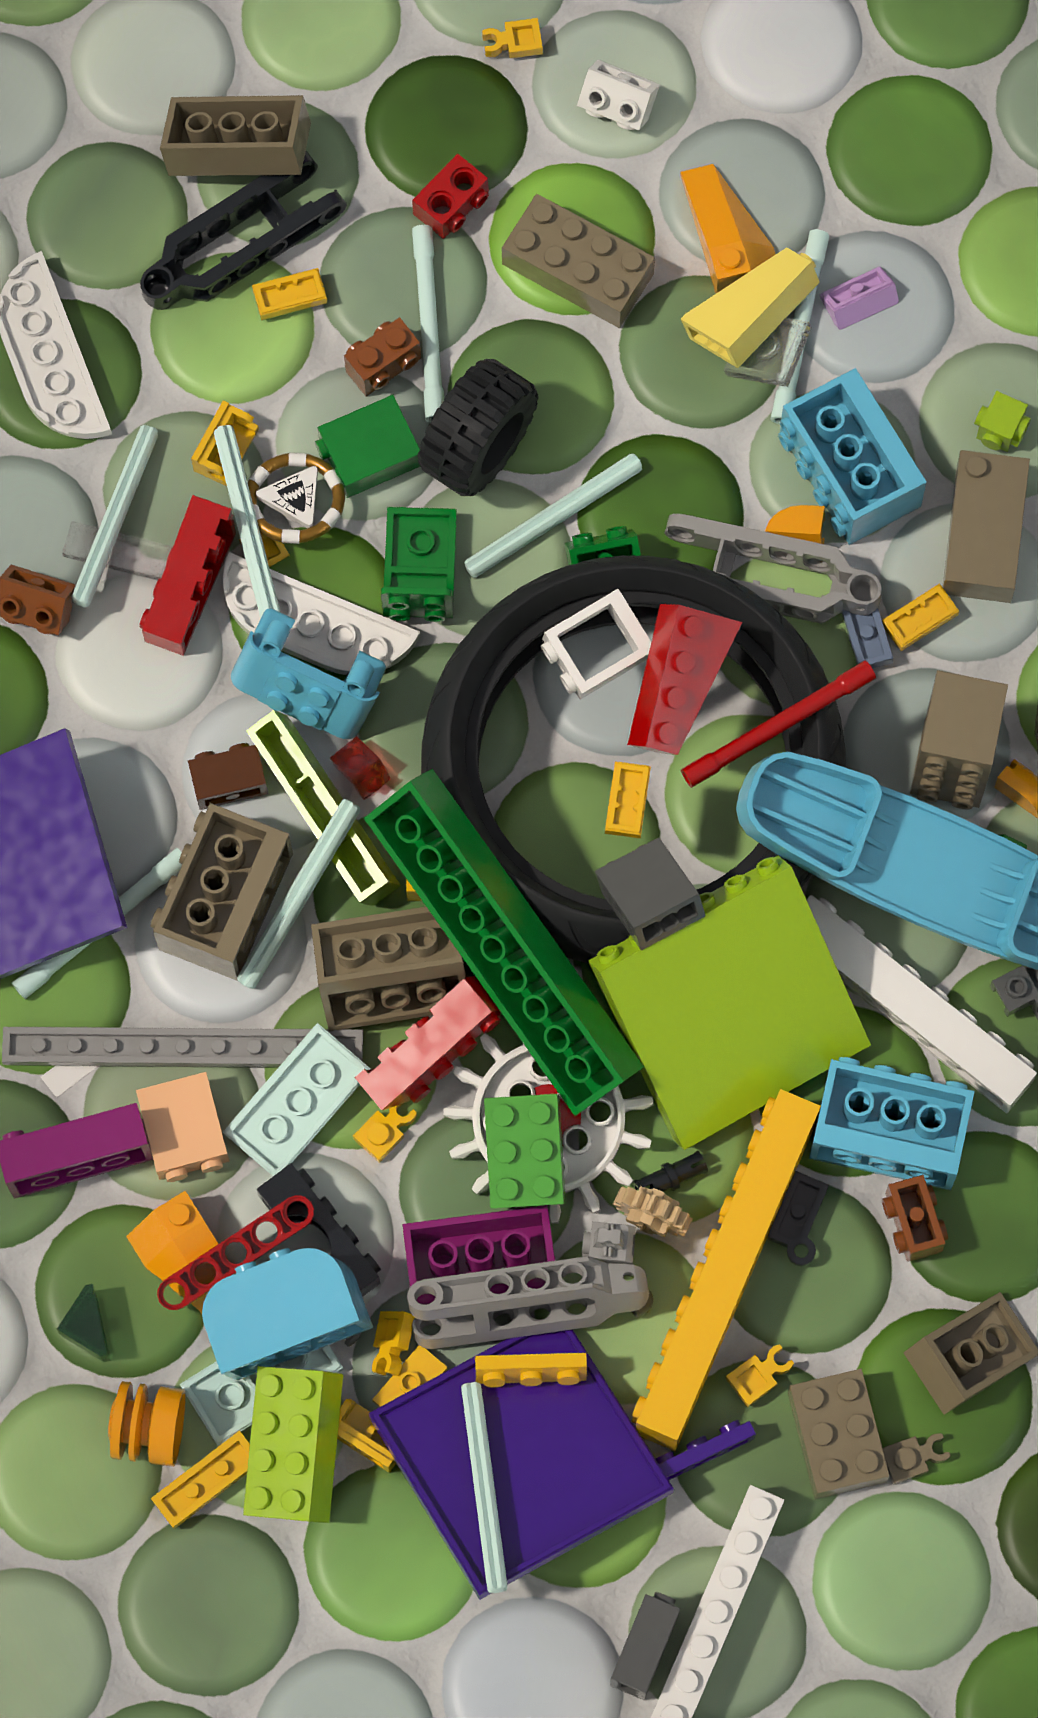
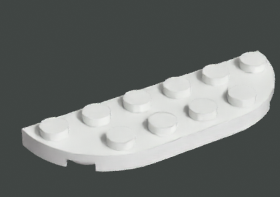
(47, 353)
(325, 626)

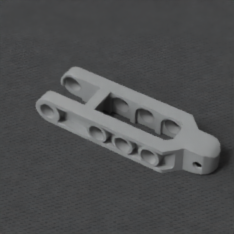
(849, 586)
(468, 1308)

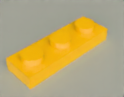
(531, 1369)
(204, 1480)

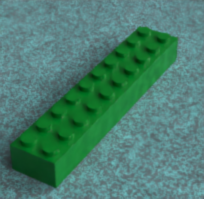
(503, 941)

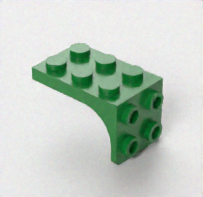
(419, 563)

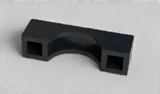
(342, 1240)

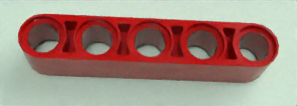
(245, 1236)

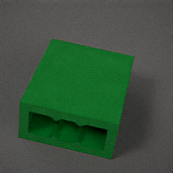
(369, 446)

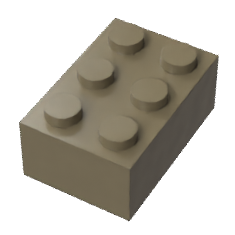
(838, 1434)

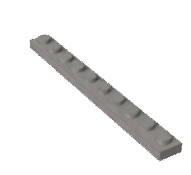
(159, 1046)

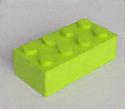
(293, 1444)

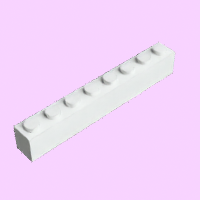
(923, 1011)
(719, 1605)

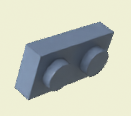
(868, 638)

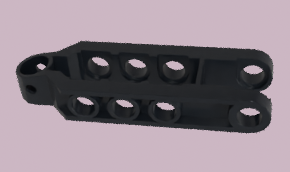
(171, 283)

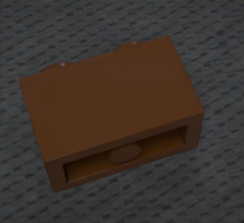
(227, 775)

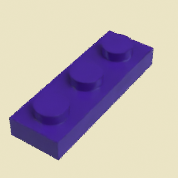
(703, 1450)

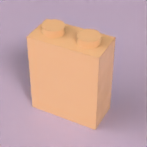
(183, 1127)

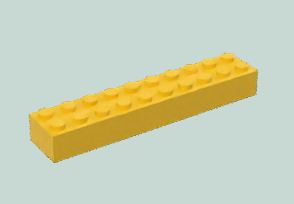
(728, 1267)

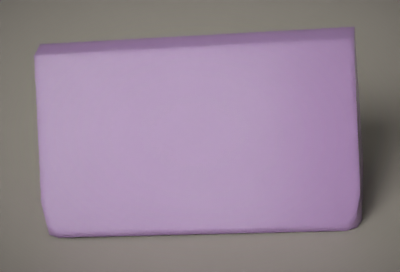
(860, 297)

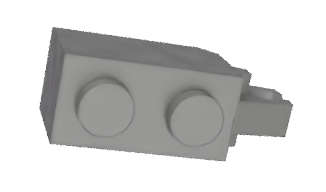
(610, 1243)

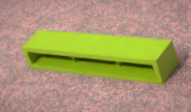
(317, 802)

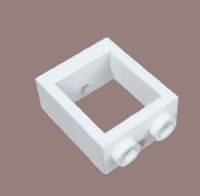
(626, 623)

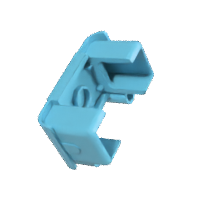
(302, 689)

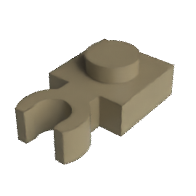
(908, 1459)

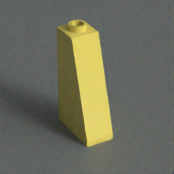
(752, 307)

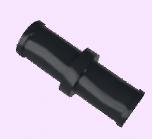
(672, 1175)

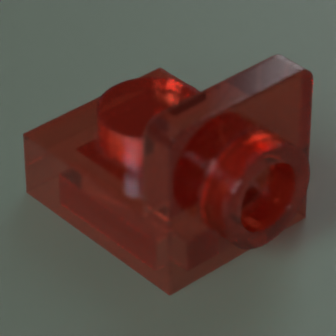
(361, 767)

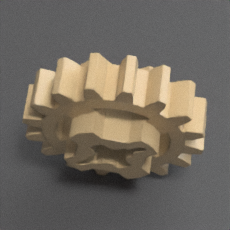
(652, 1211)

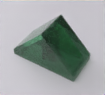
(85, 1325)

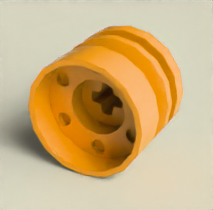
(147, 1423)

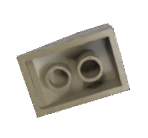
(971, 1352)

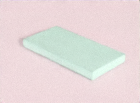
(296, 1101)
(228, 1404)

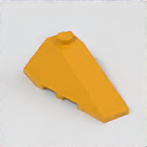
(725, 228)
(172, 1239)

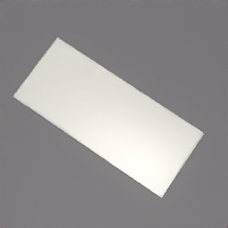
(63, 1077)

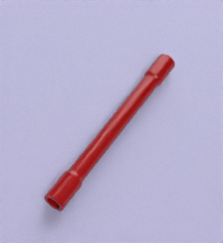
(713, 762)

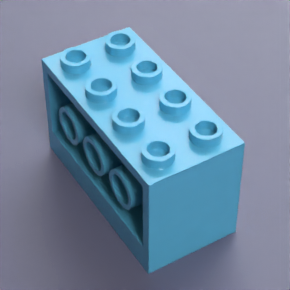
(851, 457)
(887, 1146)

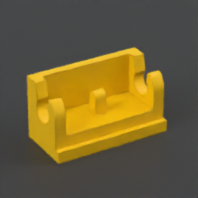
(206, 456)
(360, 1435)

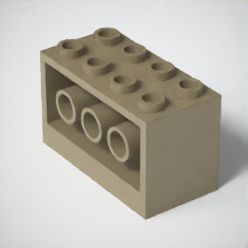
(958, 740)
(246, 867)
(383, 967)

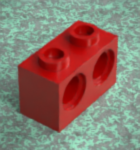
(444, 192)

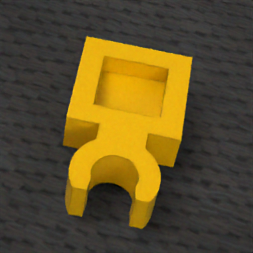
(519, 38)
(382, 1133)
(391, 1338)
(755, 1379)

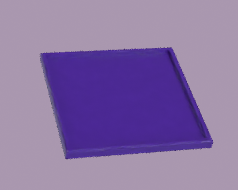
(51, 857)
(558, 1456)

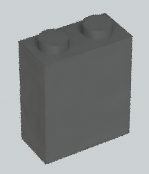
(650, 893)
(645, 1645)

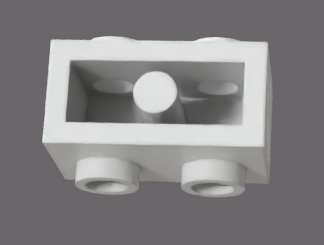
(618, 95)

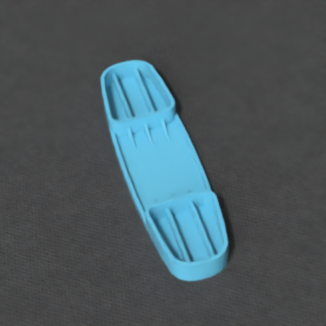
(896, 853)

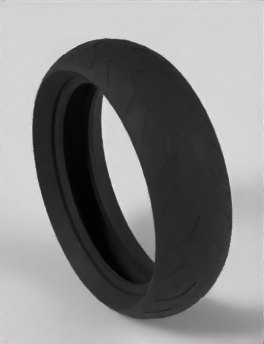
(513, 636)

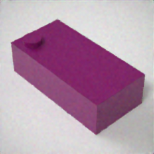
(74, 1150)
(478, 1245)

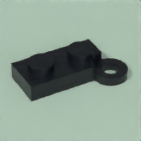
(797, 1216)

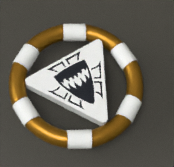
(296, 497)

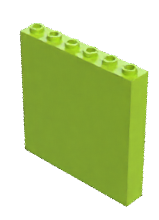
(732, 1003)

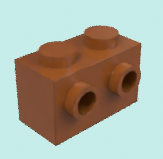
(382, 356)
(35, 600)
(913, 1211)

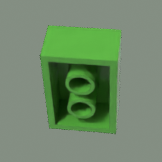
(524, 1151)

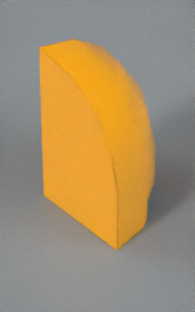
(799, 522)
(1020, 786)

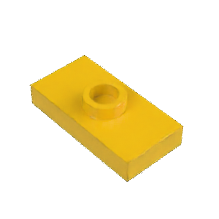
(289, 294)
(920, 617)
(627, 799)
(415, 1371)

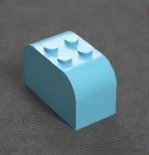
(282, 1310)

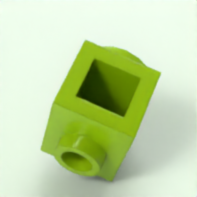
(1002, 422)

